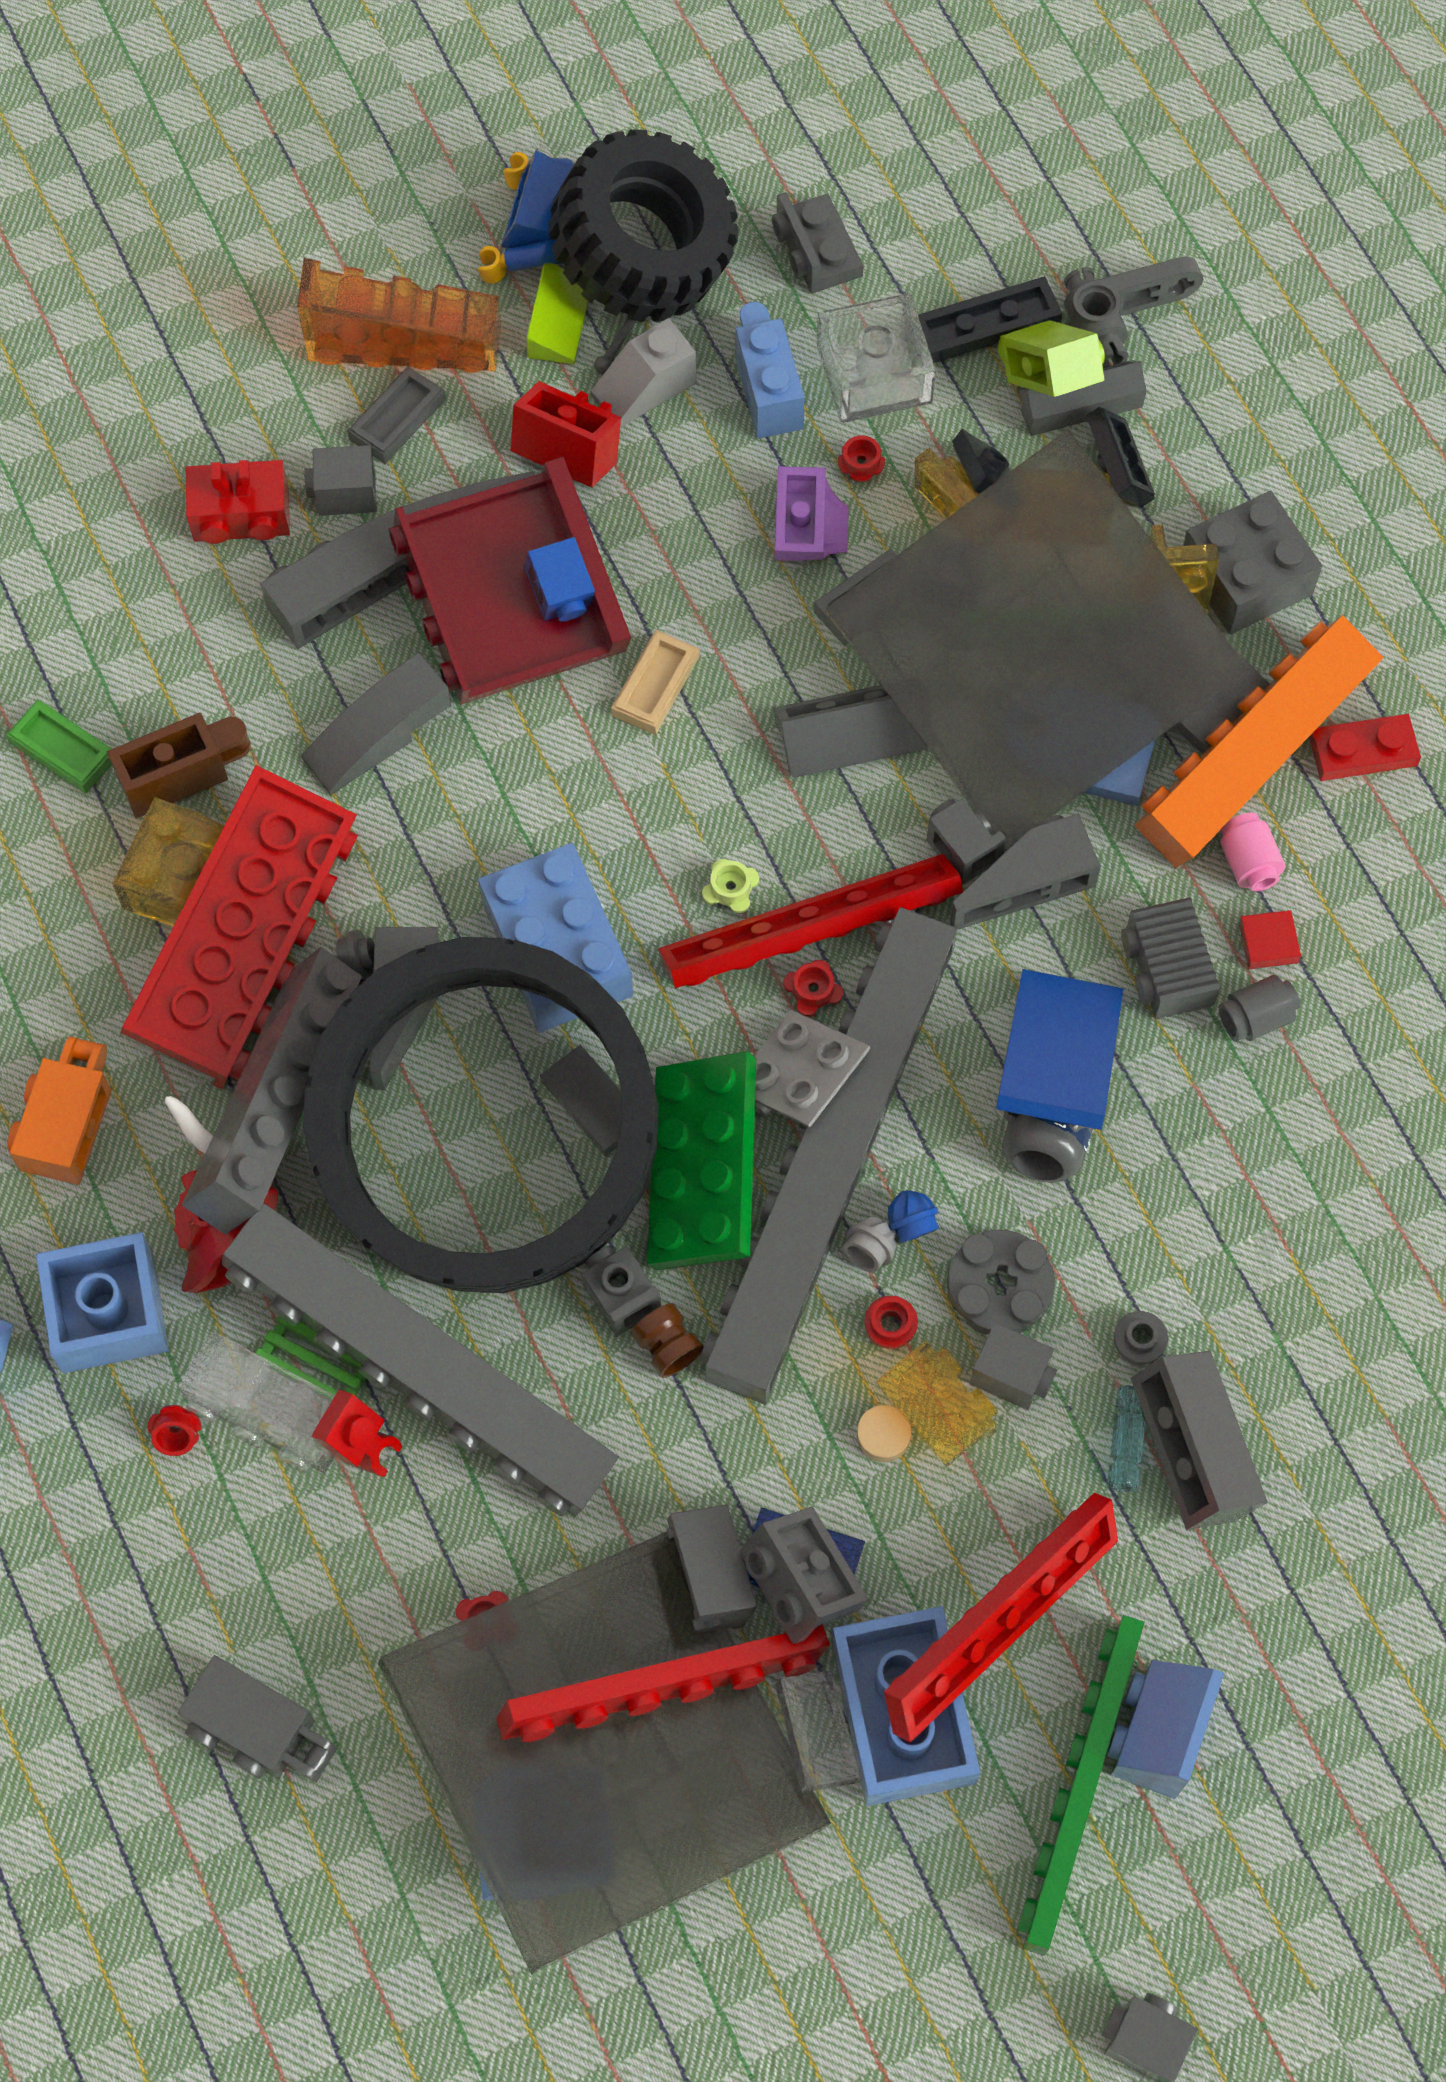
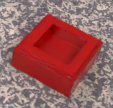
(1269, 939)

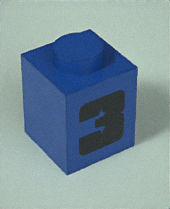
(559, 580)

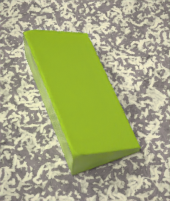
(556, 318)

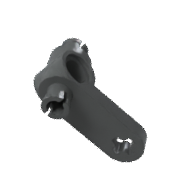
(1124, 295)

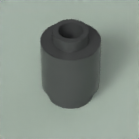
(1259, 1008)

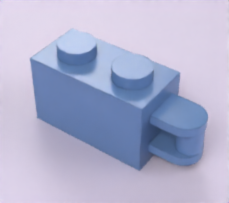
(768, 373)

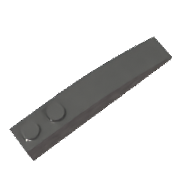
(348, 572)

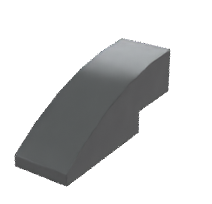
(377, 723)

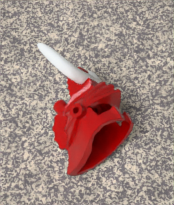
(199, 1238)

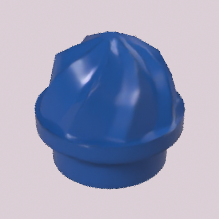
(912, 1215)

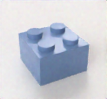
(102, 1302)

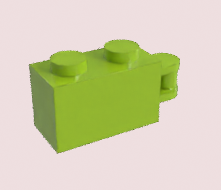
(1052, 358)

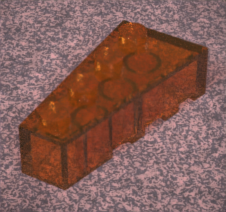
(395, 322)

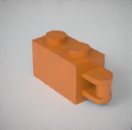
(62, 1113)

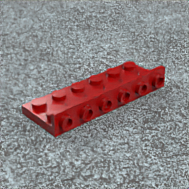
(241, 926)

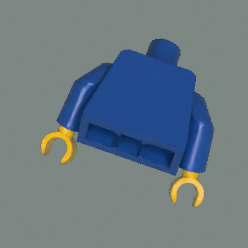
(527, 228)

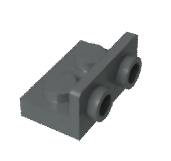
(816, 242)
(802, 1573)

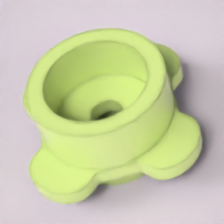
(730, 872)

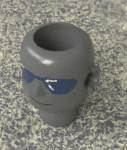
(1044, 1147)

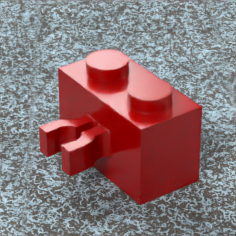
(559, 425)
(237, 501)

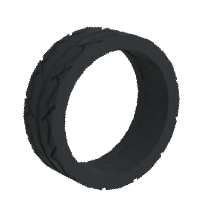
(388, 998)

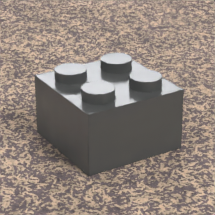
(1260, 563)

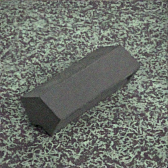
(1120, 392)

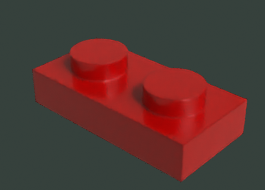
(1365, 747)

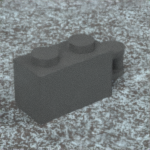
(253, 1723)

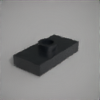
(1120, 457)
(980, 461)

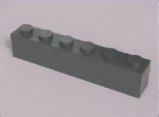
(268, 1095)

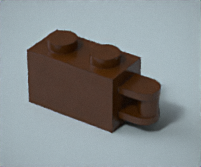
(178, 760)

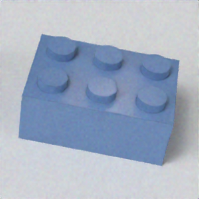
(556, 908)
(889, 1767)

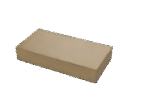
(655, 682)

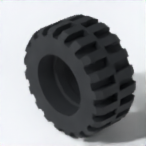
(672, 186)

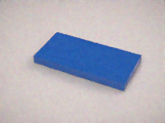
(1061, 1049)

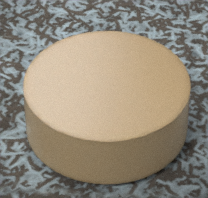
(883, 1433)

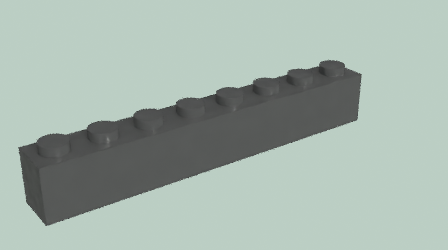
(417, 1360)

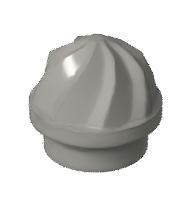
(870, 1244)

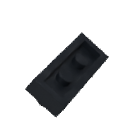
(985, 318)

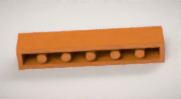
(1258, 741)

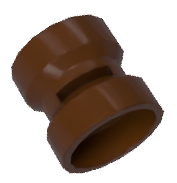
(667, 1340)

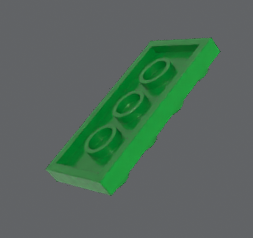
(703, 1162)

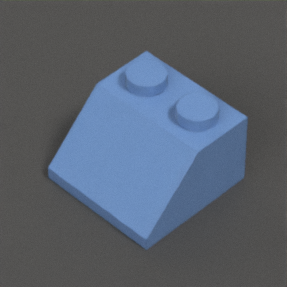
(1165, 1726)

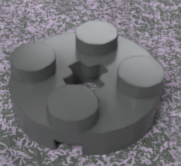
(1006, 1252)

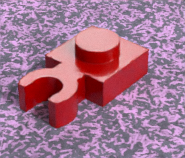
(352, 1434)

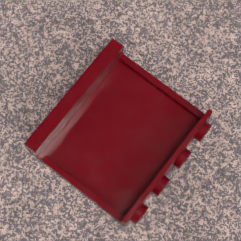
(477, 594)

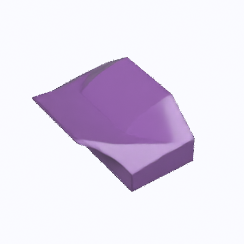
(808, 516)

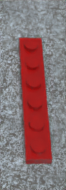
(809, 921)
(1000, 1617)
(645, 1688)

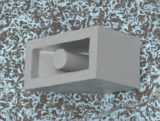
(647, 372)

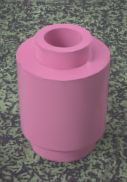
(1252, 852)

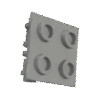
(803, 1068)

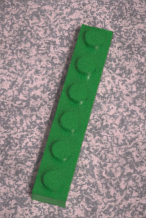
(1073, 1805)

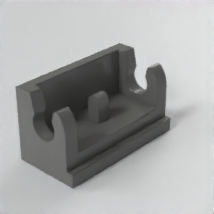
(713, 1567)

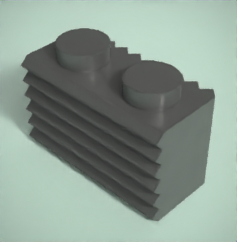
(1171, 958)

